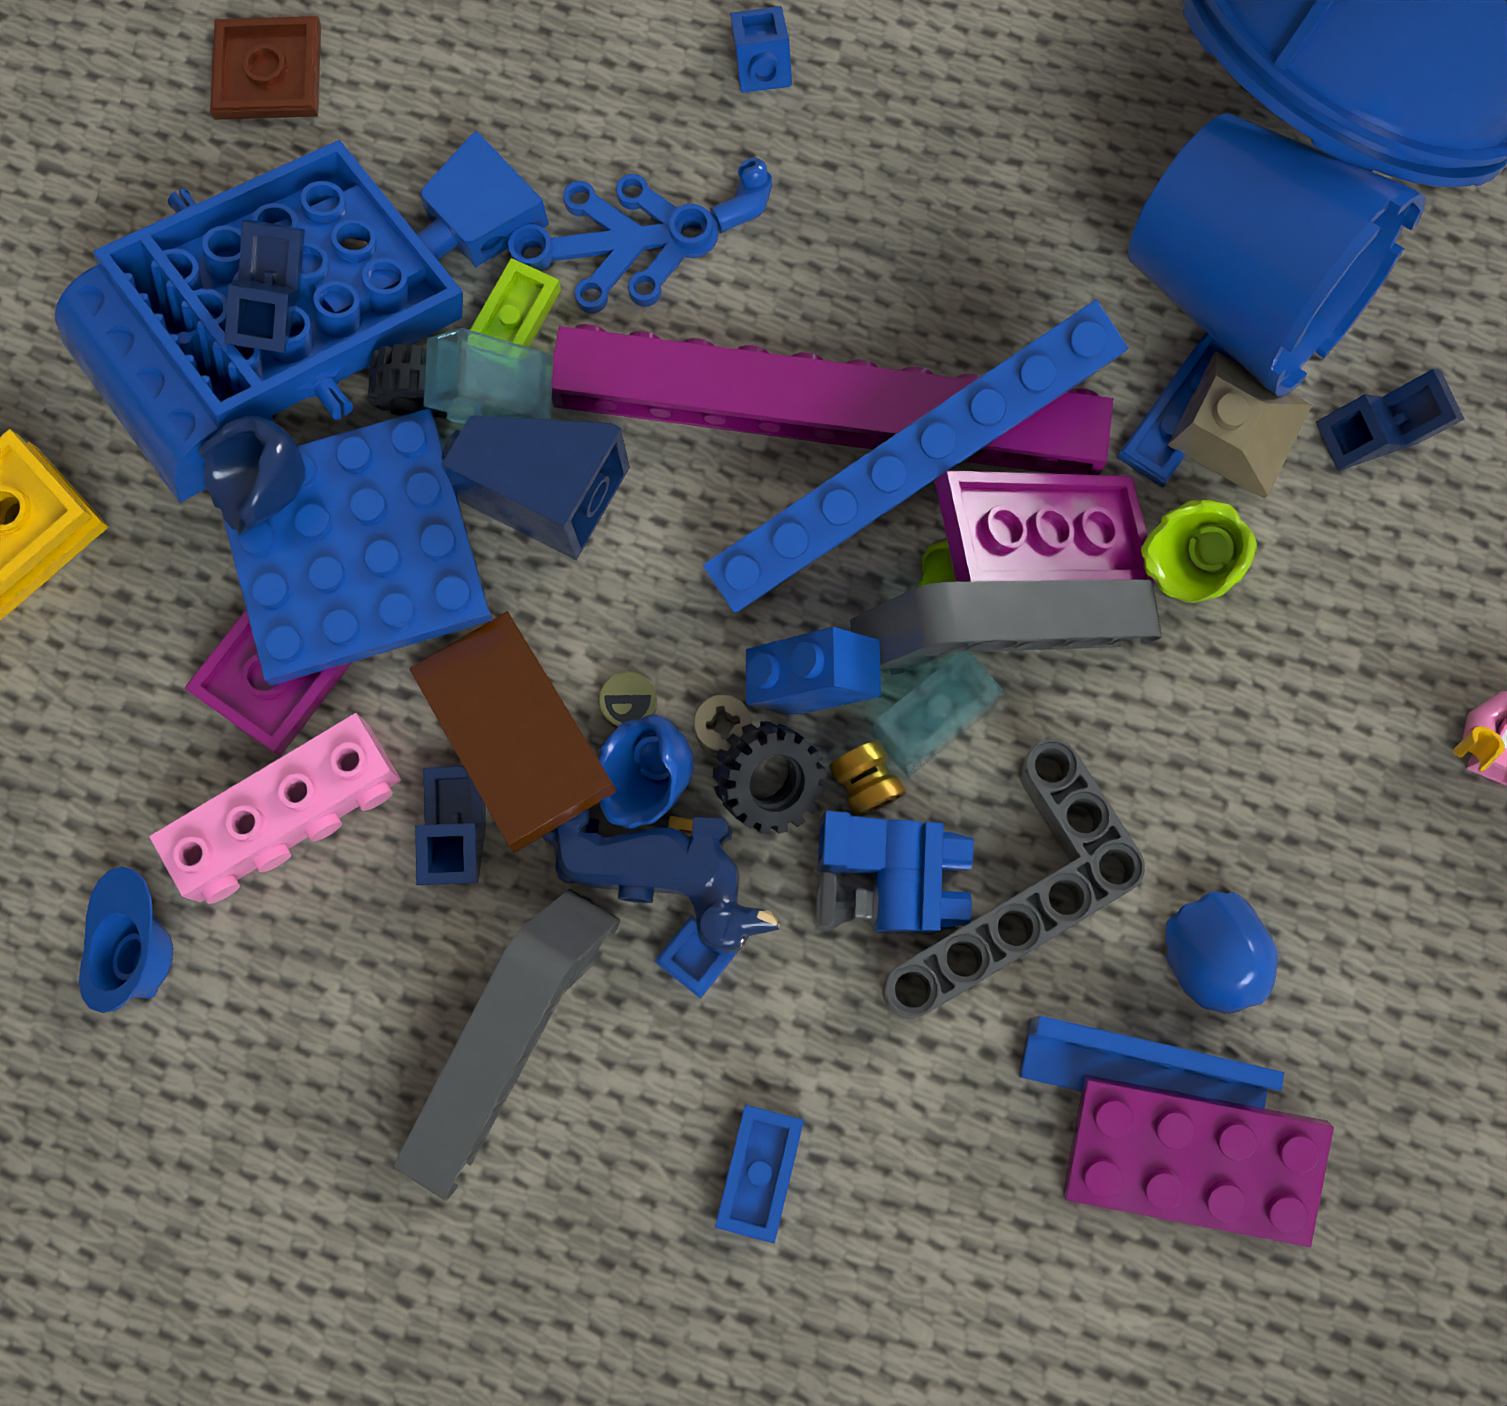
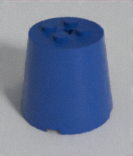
(1270, 244)

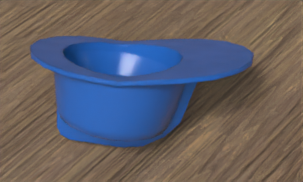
(124, 943)

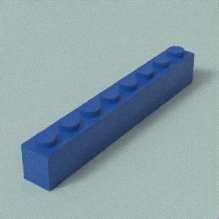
(916, 456)

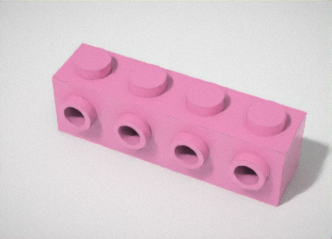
(275, 810)

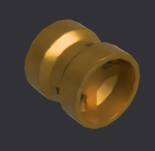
(872, 788)

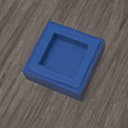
(692, 961)

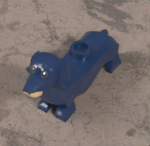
(664, 863)

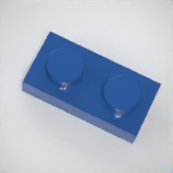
(759, 1174)

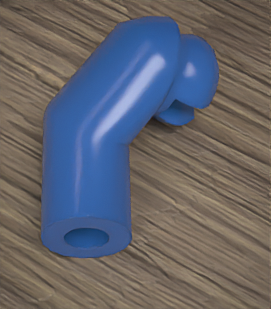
(750, 196)

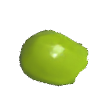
(1216, 543)

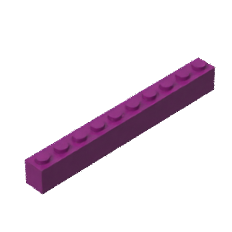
(804, 397)

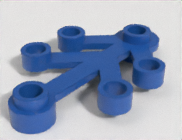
(622, 240)

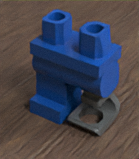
(907, 870)

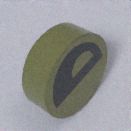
(627, 698)

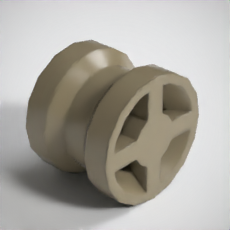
(715, 709)

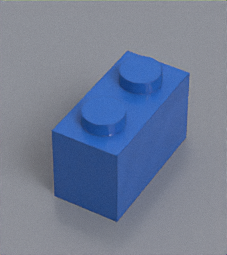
(813, 671)

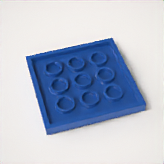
(361, 554)

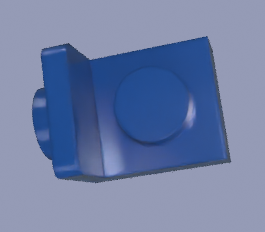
(761, 49)

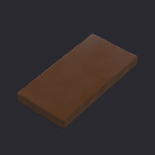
(512, 732)

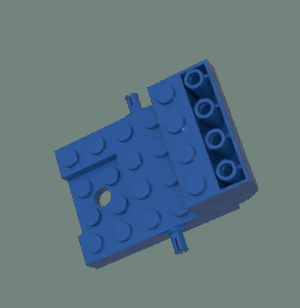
(156, 308)

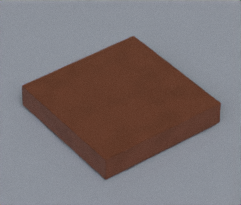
(266, 67)

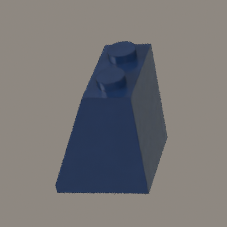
(538, 475)

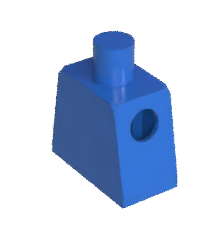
(477, 203)

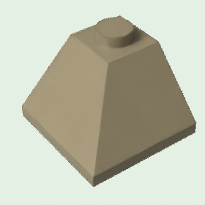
(1239, 426)

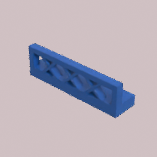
(1066, 1052)

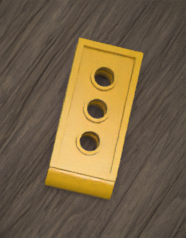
(50, 525)

